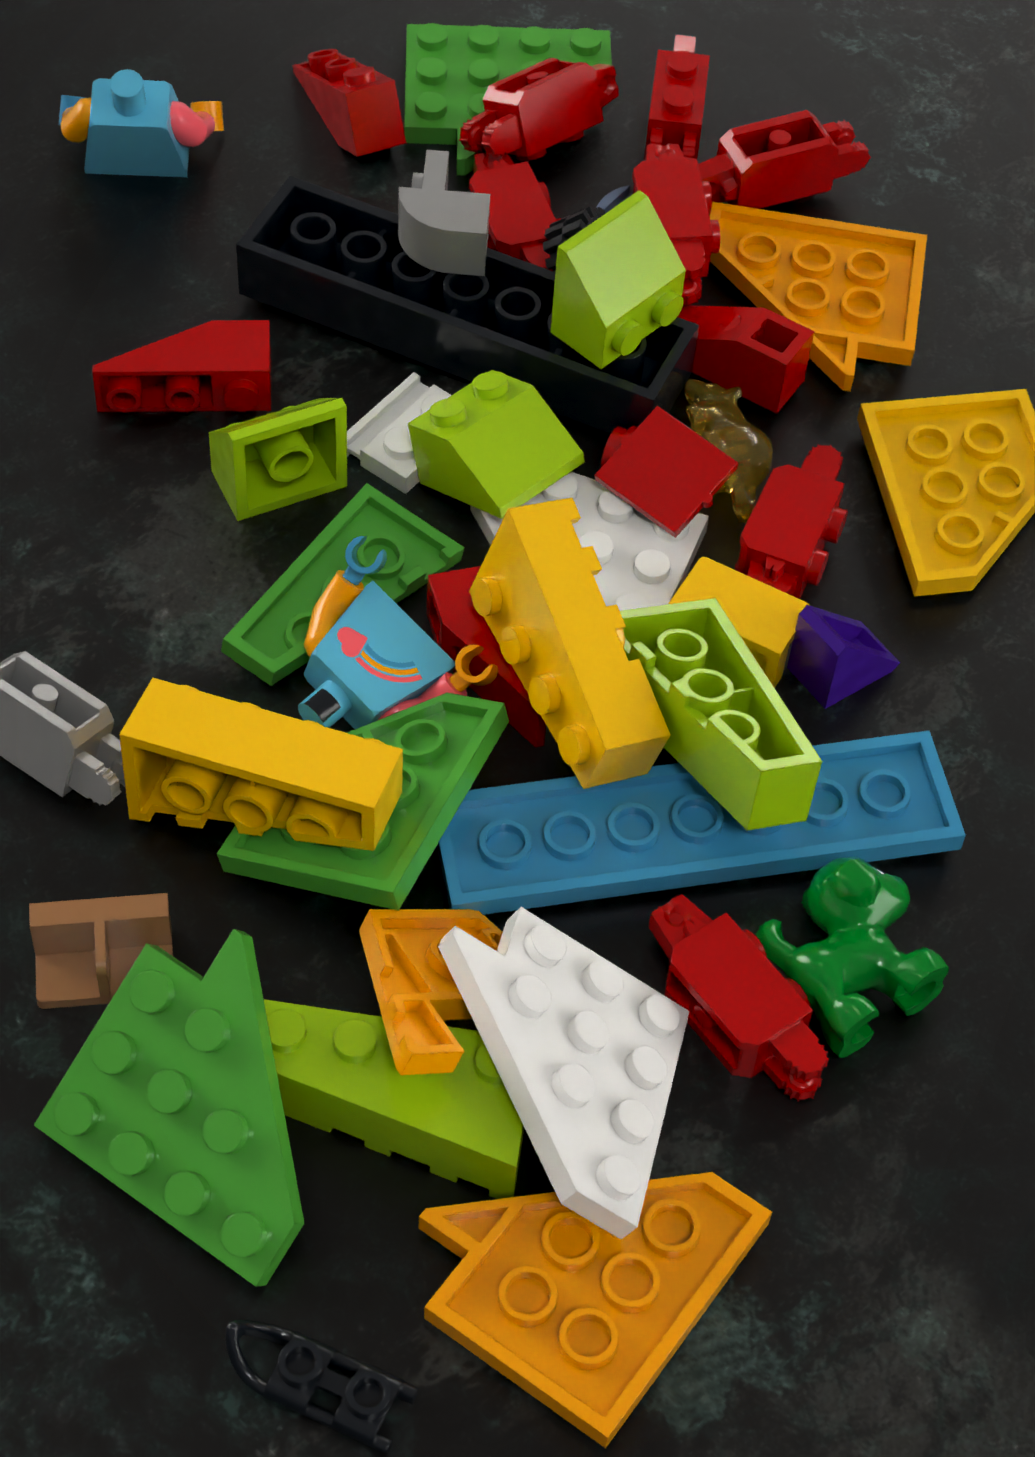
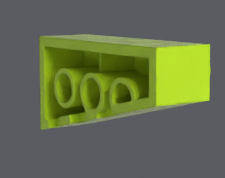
(723, 713)
(342, 1076)

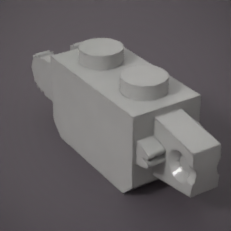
(57, 731)

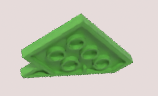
(188, 1107)

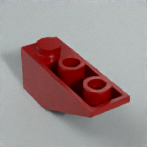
(352, 101)
(750, 351)
(200, 369)
(457, 625)

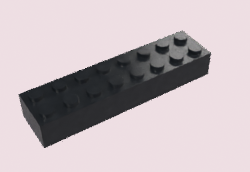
(348, 272)

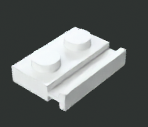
(383, 435)

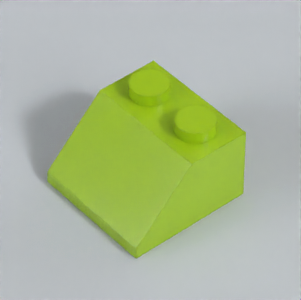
(616, 282)
(492, 444)
(281, 456)

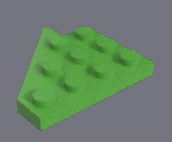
(456, 64)
(443, 753)

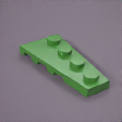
(274, 630)

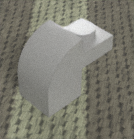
(442, 226)

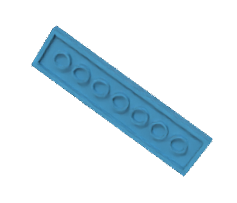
(667, 832)

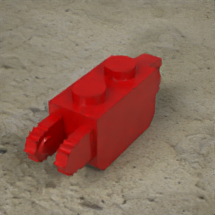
(678, 97)
(540, 108)
(782, 160)
(517, 207)
(683, 209)
(794, 522)
(738, 998)

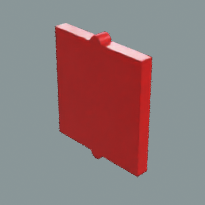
(666, 471)

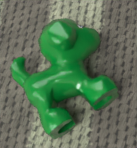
(854, 908)

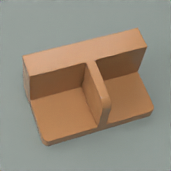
(92, 943)

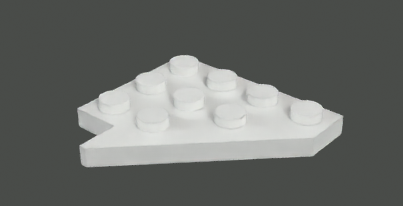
(637, 557)
(580, 1057)

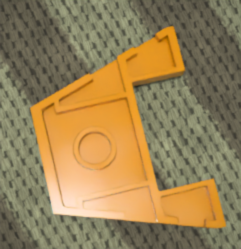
(415, 983)

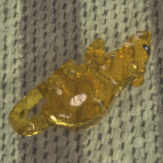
(719, 420)

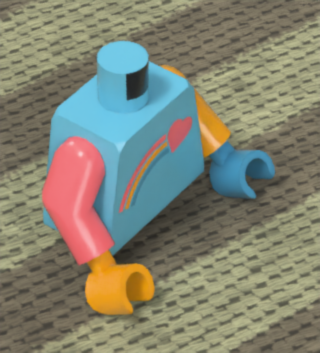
(137, 126)
(372, 655)

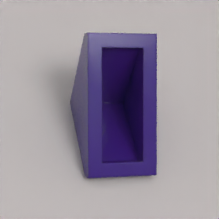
(836, 655)

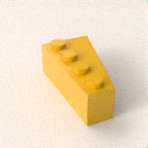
(568, 644)
(256, 769)

